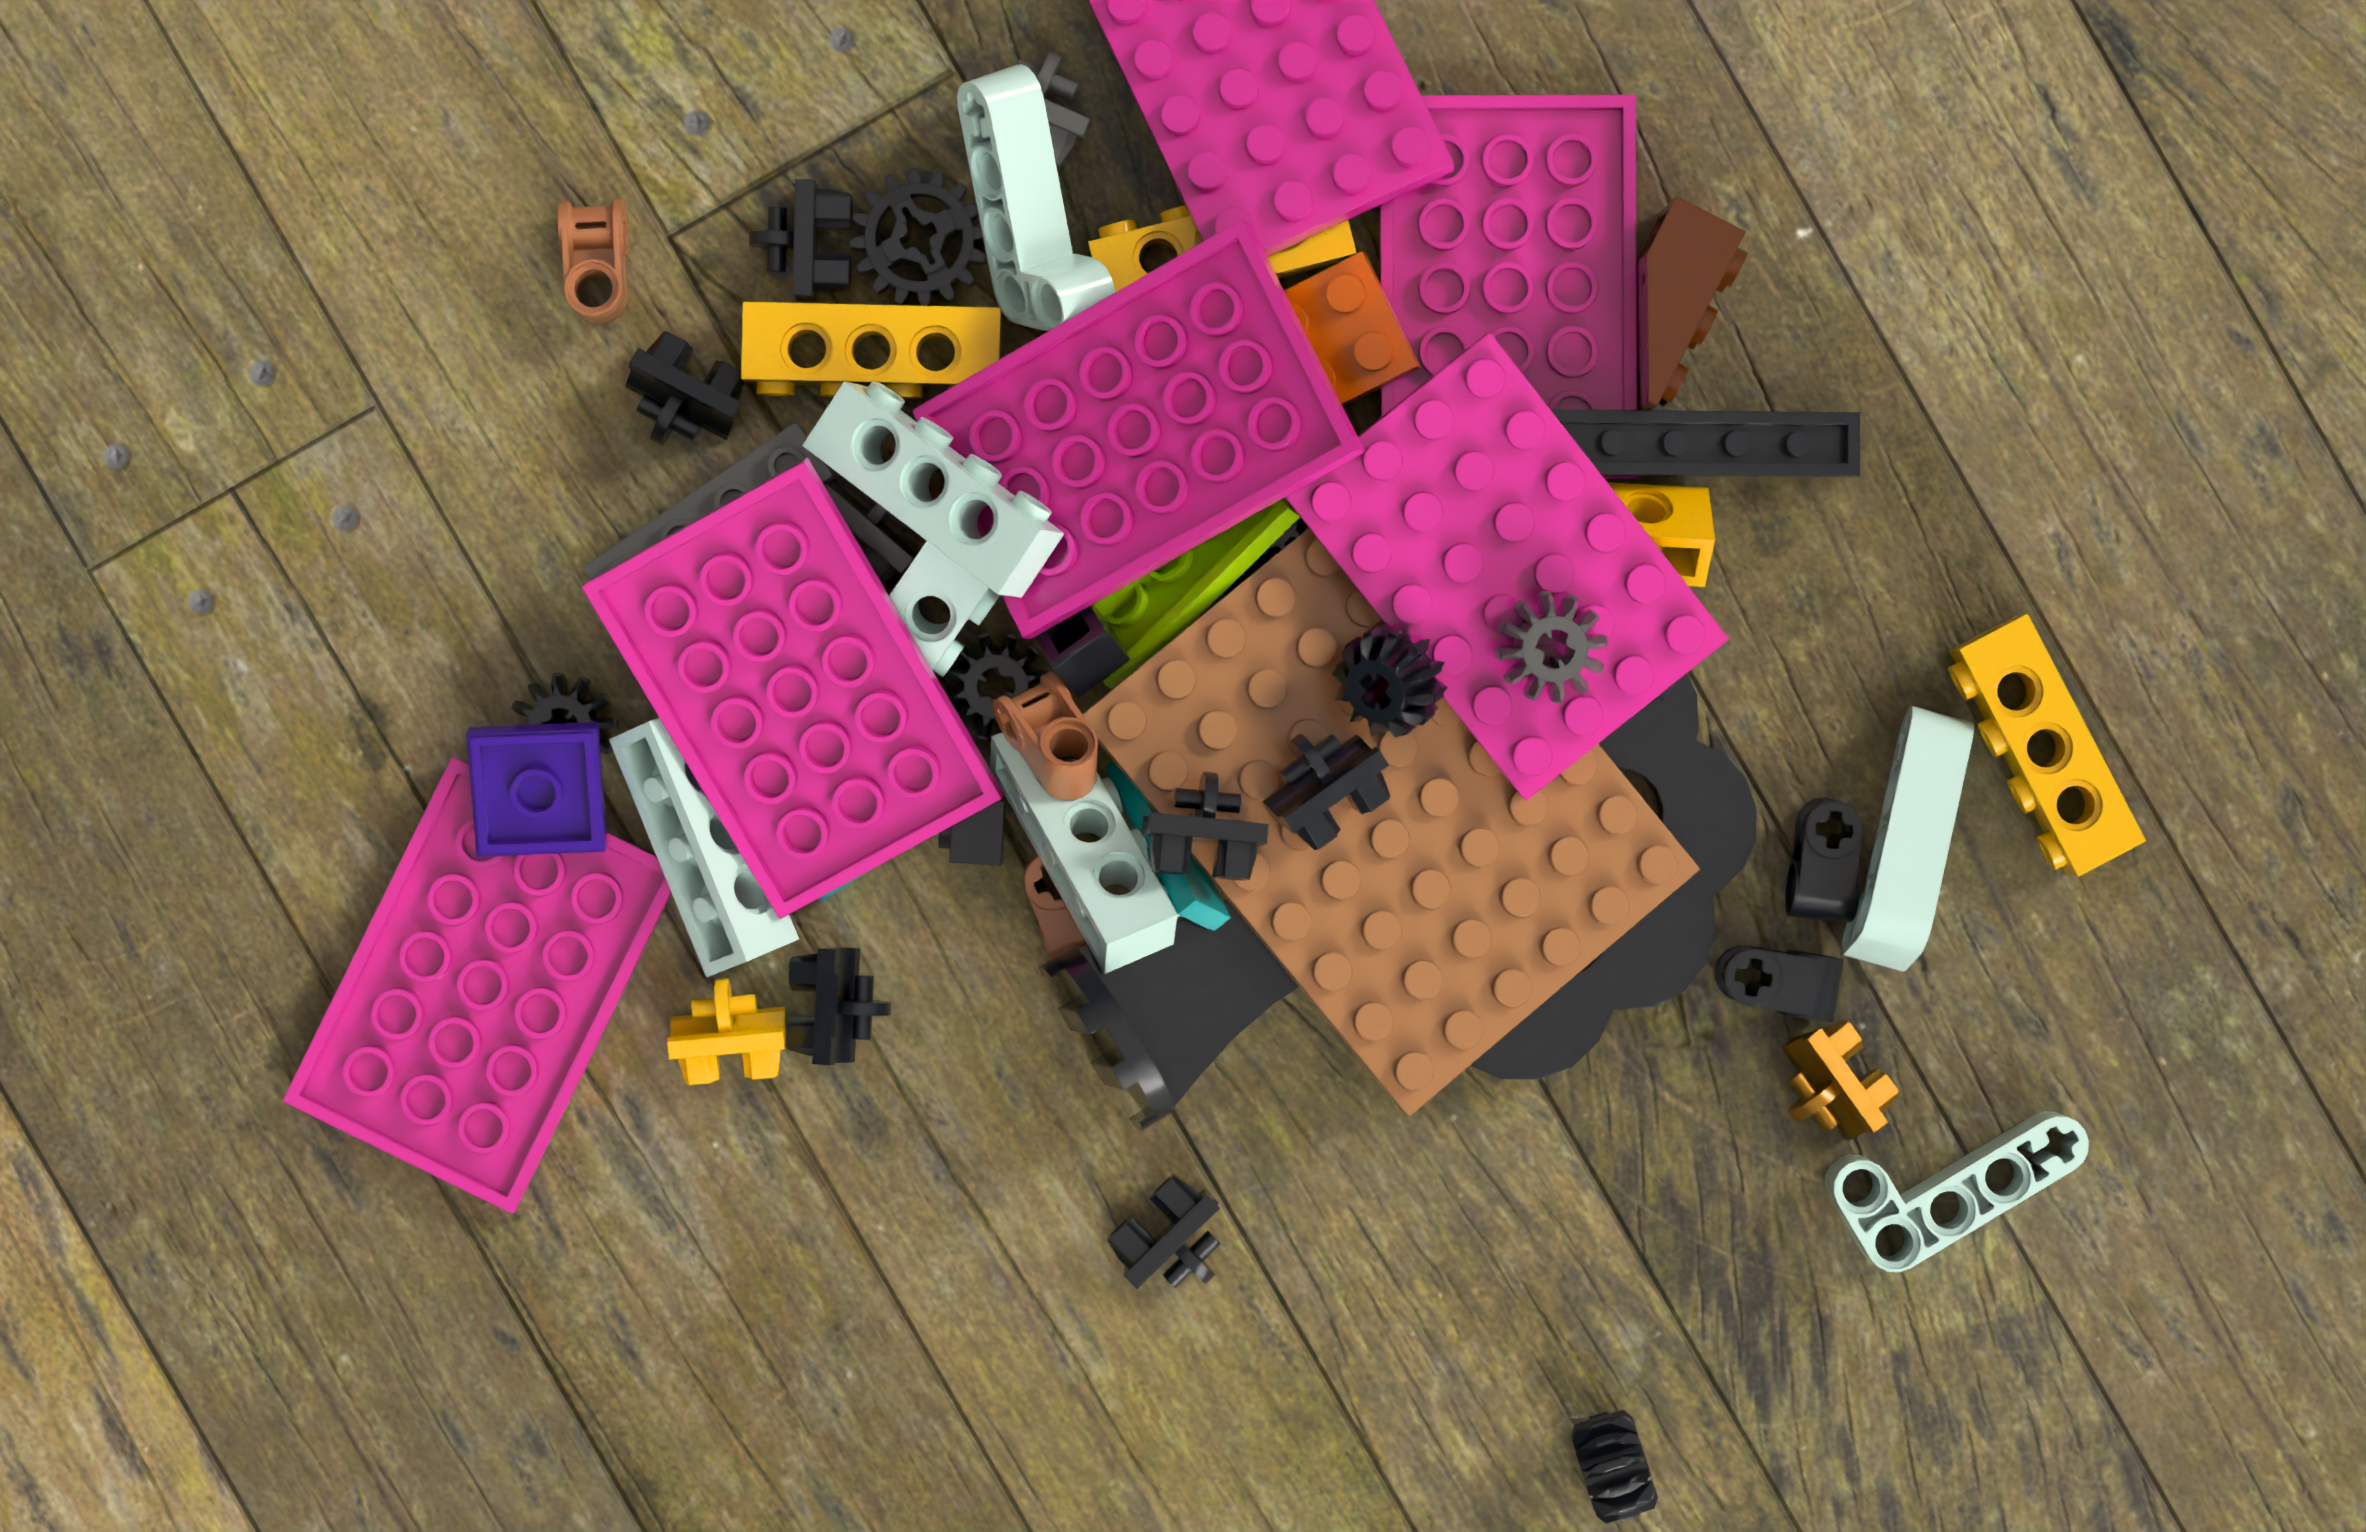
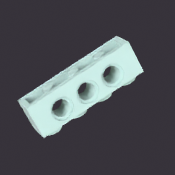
(850, 443)
(967, 598)
(704, 869)
(1114, 926)

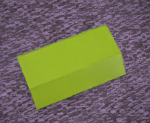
(1176, 594)

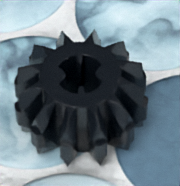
(1007, 669)
(1389, 680)
(548, 706)
(1614, 1466)

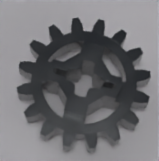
(891, 251)

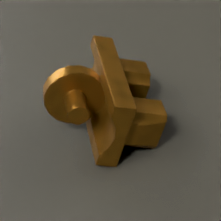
(1829, 1086)

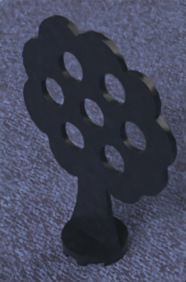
(1184, 1004)

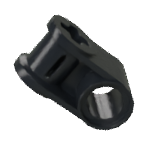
(1824, 876)
(1790, 981)

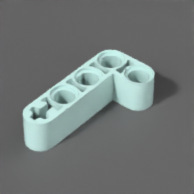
(1022, 204)
(1911, 841)
(1962, 1177)

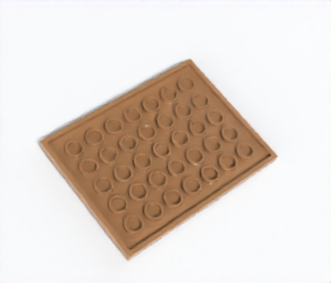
(1440, 906)

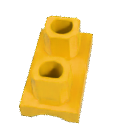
(727, 1027)

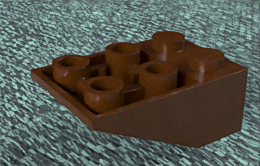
(1677, 276)

